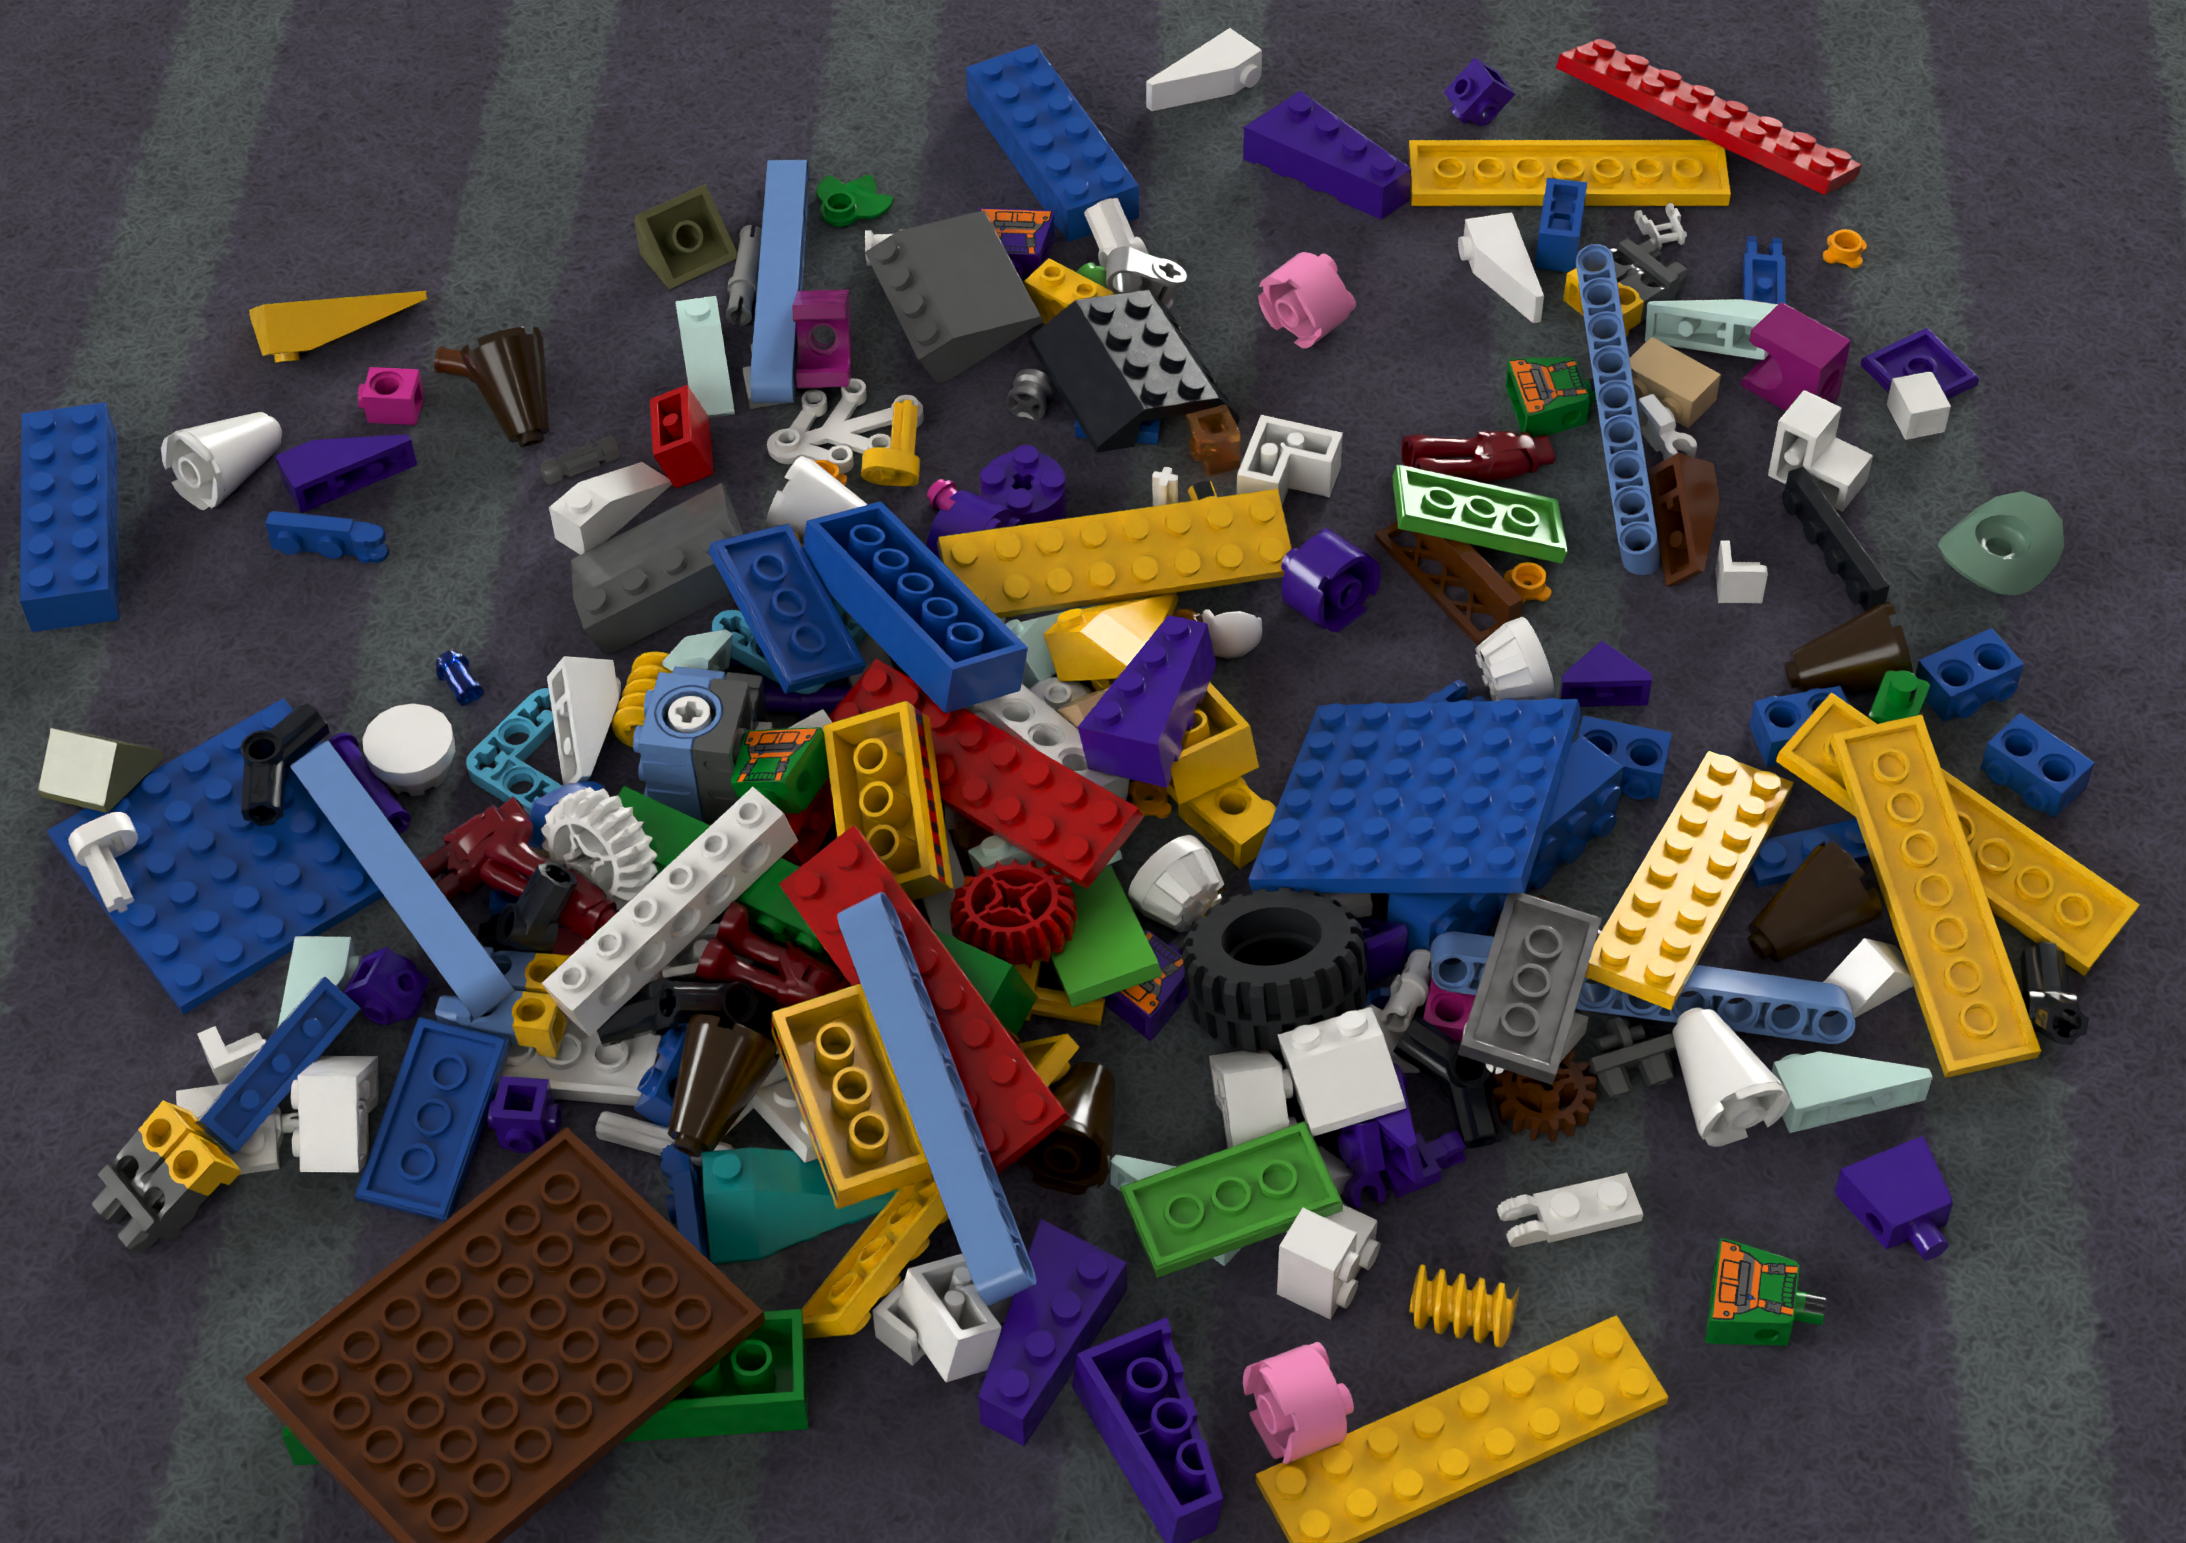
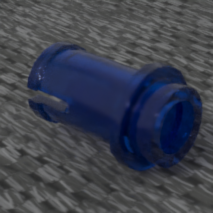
(454, 670)

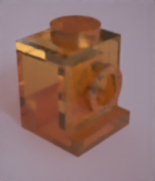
(1214, 440)

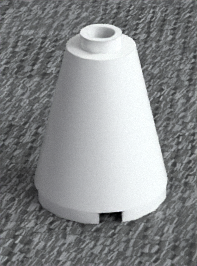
(219, 456)
(808, 496)
(1725, 1079)

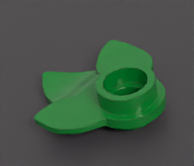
(851, 201)

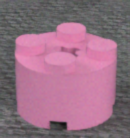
(1306, 298)
(1298, 1402)

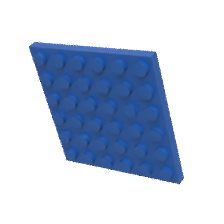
(1418, 797)
(218, 889)

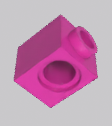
(392, 396)
(1450, 1006)

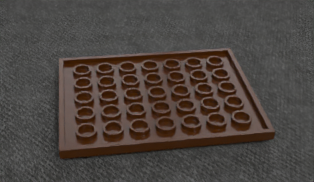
(505, 1351)

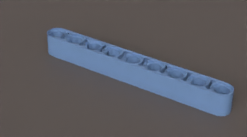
(779, 279)
(1621, 422)
(403, 880)
(1714, 988)
(936, 1100)

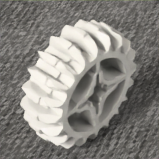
(600, 842)

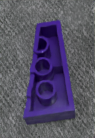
(1327, 155)
(1151, 705)
(1047, 1328)
(1151, 1427)

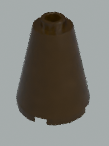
(512, 381)
(1851, 654)
(1814, 905)
(716, 1081)
(1081, 1148)

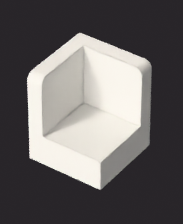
(1918, 405)
(1738, 580)
(229, 1059)
(892, 1329)

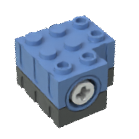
(695, 737)

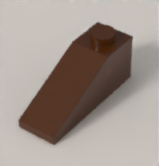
(1685, 514)

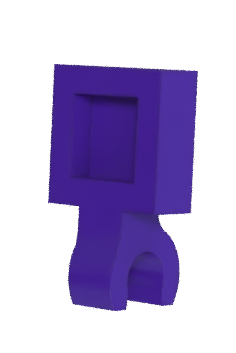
(1362, 1151)
(1433, 1155)

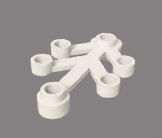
(836, 429)

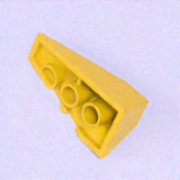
(305, 325)
(1104, 637)

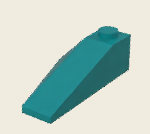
(769, 1202)

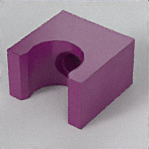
(1799, 358)
(818, 362)

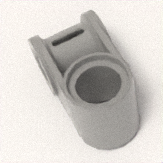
(1142, 274)

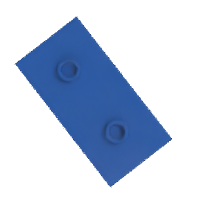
(787, 608)
(433, 1120)

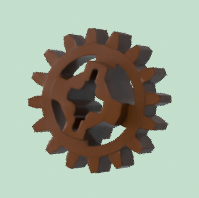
(1537, 1103)

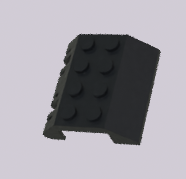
(1124, 365)

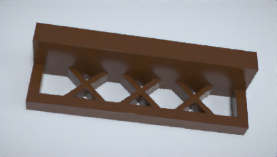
(1468, 571)

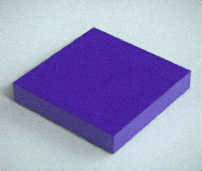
(1917, 355)

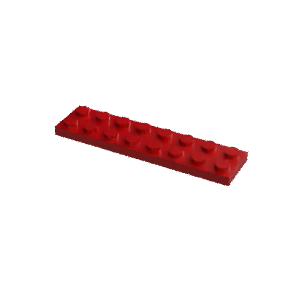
(1710, 117)
(1008, 783)
(1001, 1084)

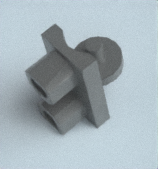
(1650, 1057)

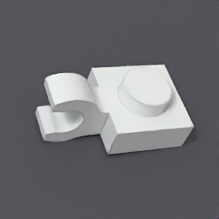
(1659, 426)

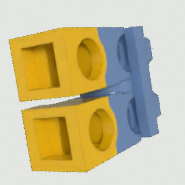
(528, 1014)

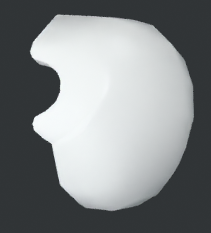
(1233, 633)

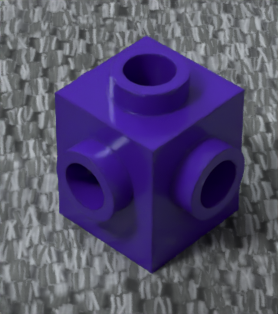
(1478, 93)
(387, 987)
(524, 1113)

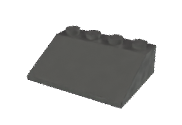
(953, 291)
(653, 572)

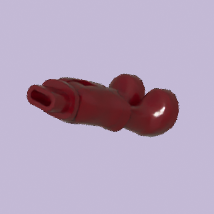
(1494, 454)
(465, 850)
(514, 861)
(798, 972)

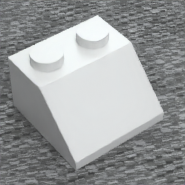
(1341, 1071)

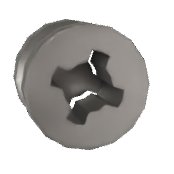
(1030, 394)

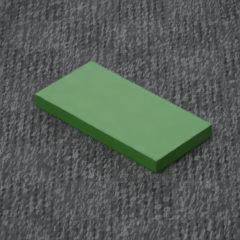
(1479, 514)
(1106, 945)
(1230, 1199)

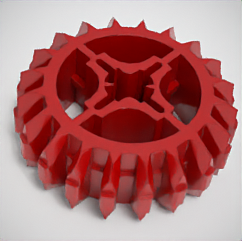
(1015, 912)

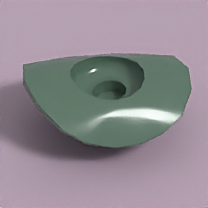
(2006, 543)

